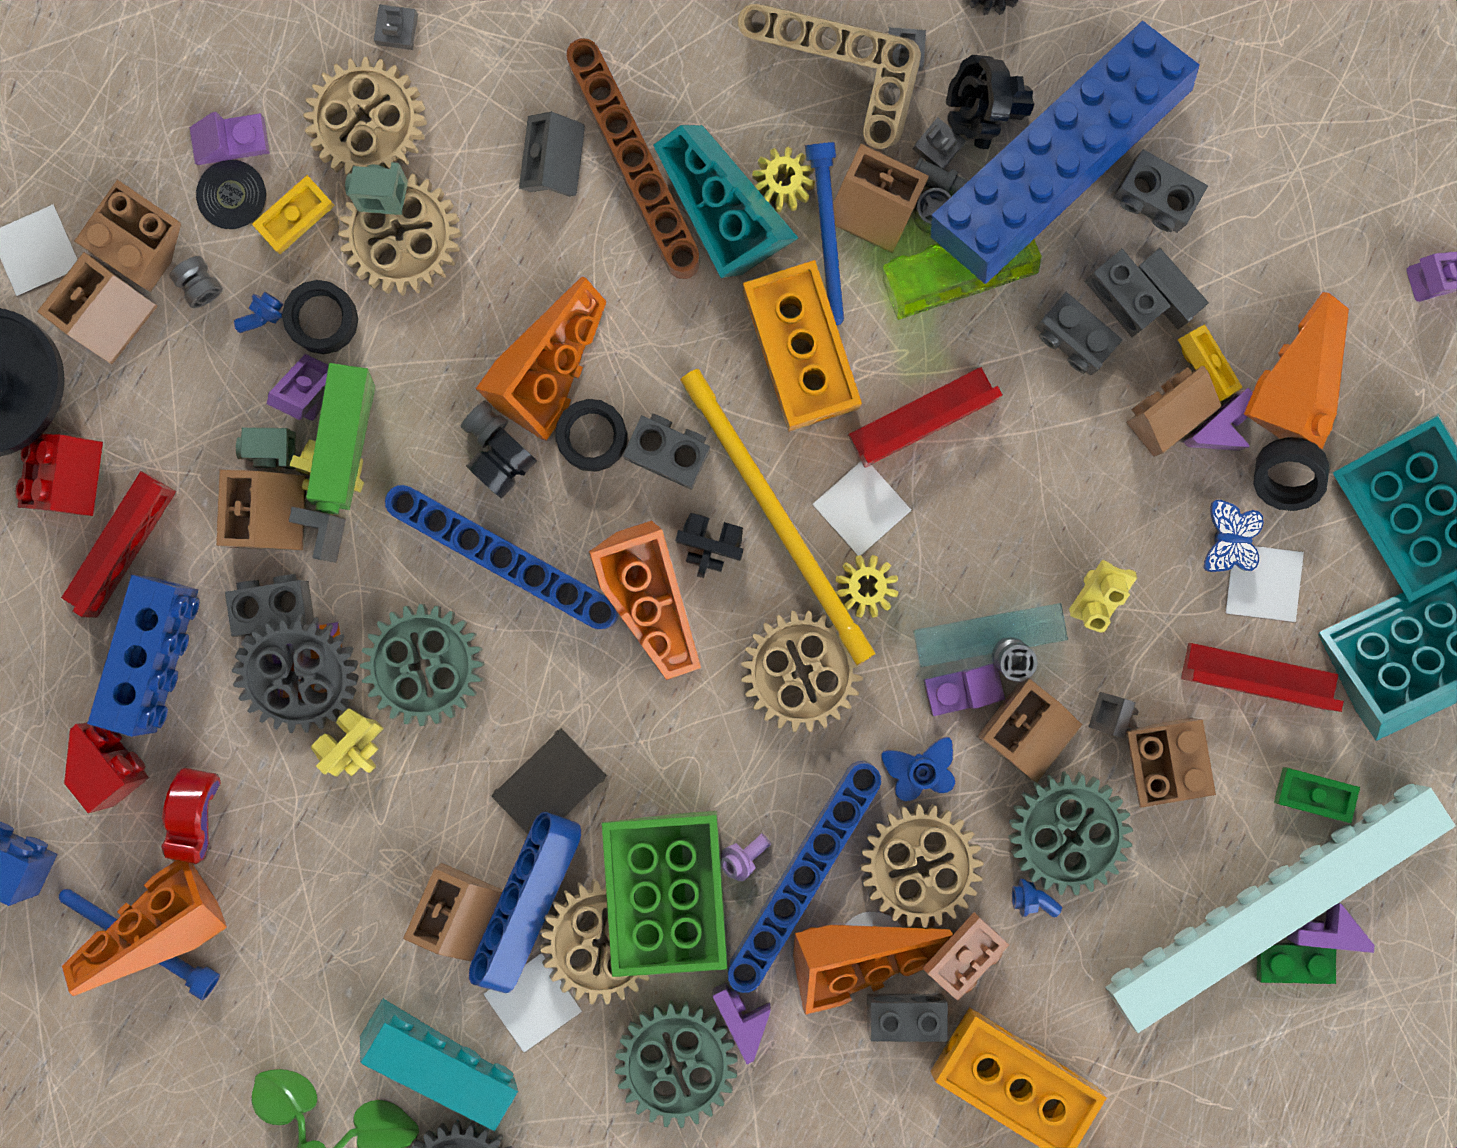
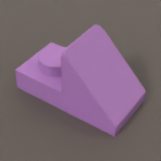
(228, 139)
(1433, 276)
(301, 389)
(1218, 431)
(964, 689)
(1339, 932)
(746, 1028)

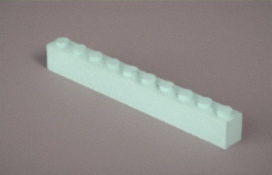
(1279, 906)

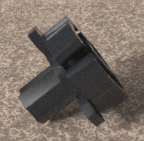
(992, 99)

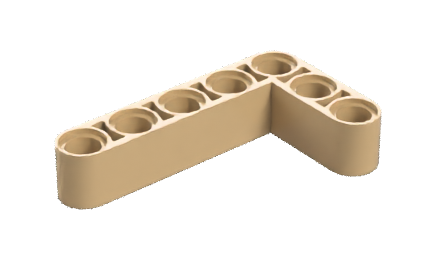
(846, 50)

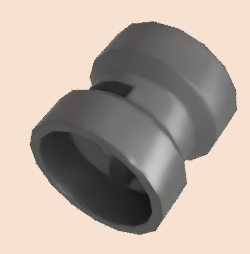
(932, 201)
(196, 282)
(1009, 653)

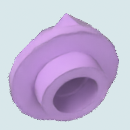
(738, 862)

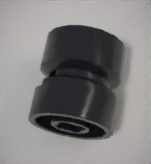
(501, 463)

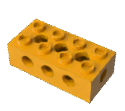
(814, 324)
(1012, 1060)

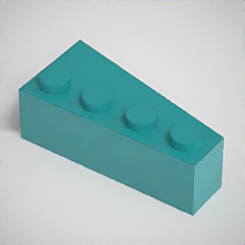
(722, 202)
(436, 1066)

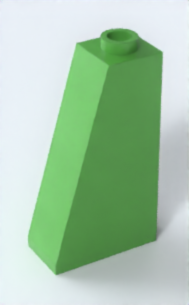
(340, 437)

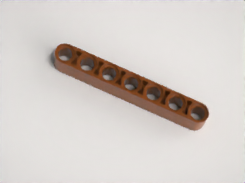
(628, 142)

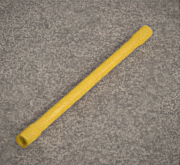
(849, 632)

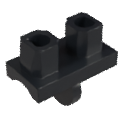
(694, 536)

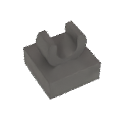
(395, 27)
(901, 53)
(939, 144)
(1112, 714)

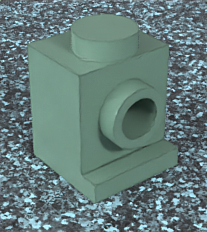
(377, 188)
(267, 447)

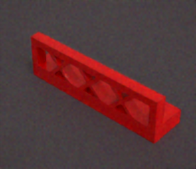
(923, 416)
(118, 545)
(1261, 677)

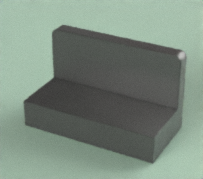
(552, 154)
(1174, 287)
(329, 532)

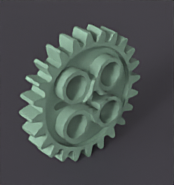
(389, 674)
(1096, 854)
(707, 1053)

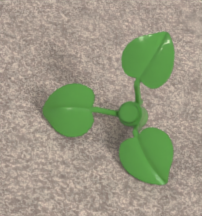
(285, 1095)

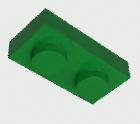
(1317, 795)
(1296, 964)

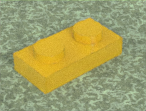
(293, 214)
(1202, 350)

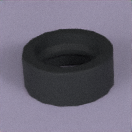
(296, 301)
(585, 407)
(1290, 497)

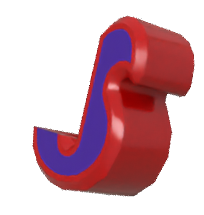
(187, 815)

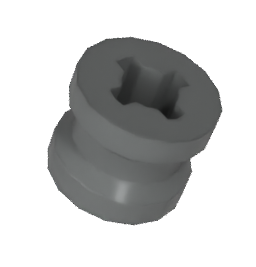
(483, 423)

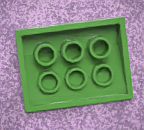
(664, 894)

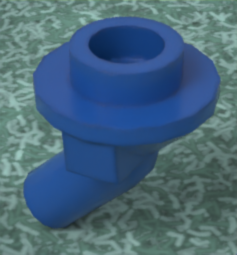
(265, 309)
(1028, 900)

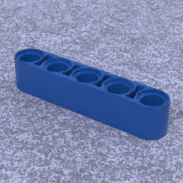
(524, 903)

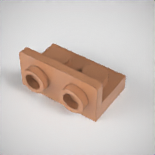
(966, 956)

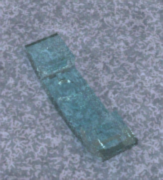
(980, 635)

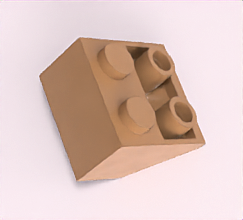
(877, 198)
(131, 235)
(97, 308)
(1169, 416)
(257, 510)
(1030, 729)
(1171, 762)
(453, 913)

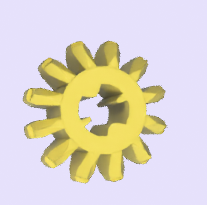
(790, 167)
(879, 586)

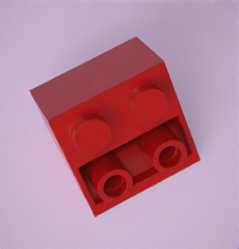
(60, 474)
(100, 767)

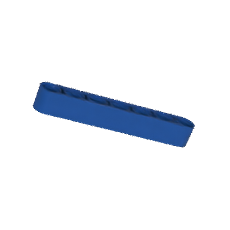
(484, 554)
(800, 894)

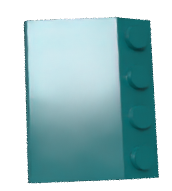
(1410, 504)
(1398, 659)

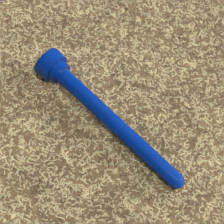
(821, 159)
(199, 980)

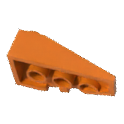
(538, 369)
(1304, 385)
(643, 589)
(164, 922)
(847, 958)

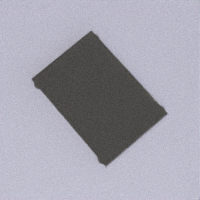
(549, 781)

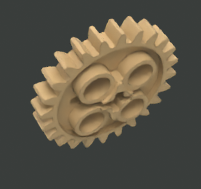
(341, 95)
(408, 266)
(770, 684)
(930, 899)
(567, 937)

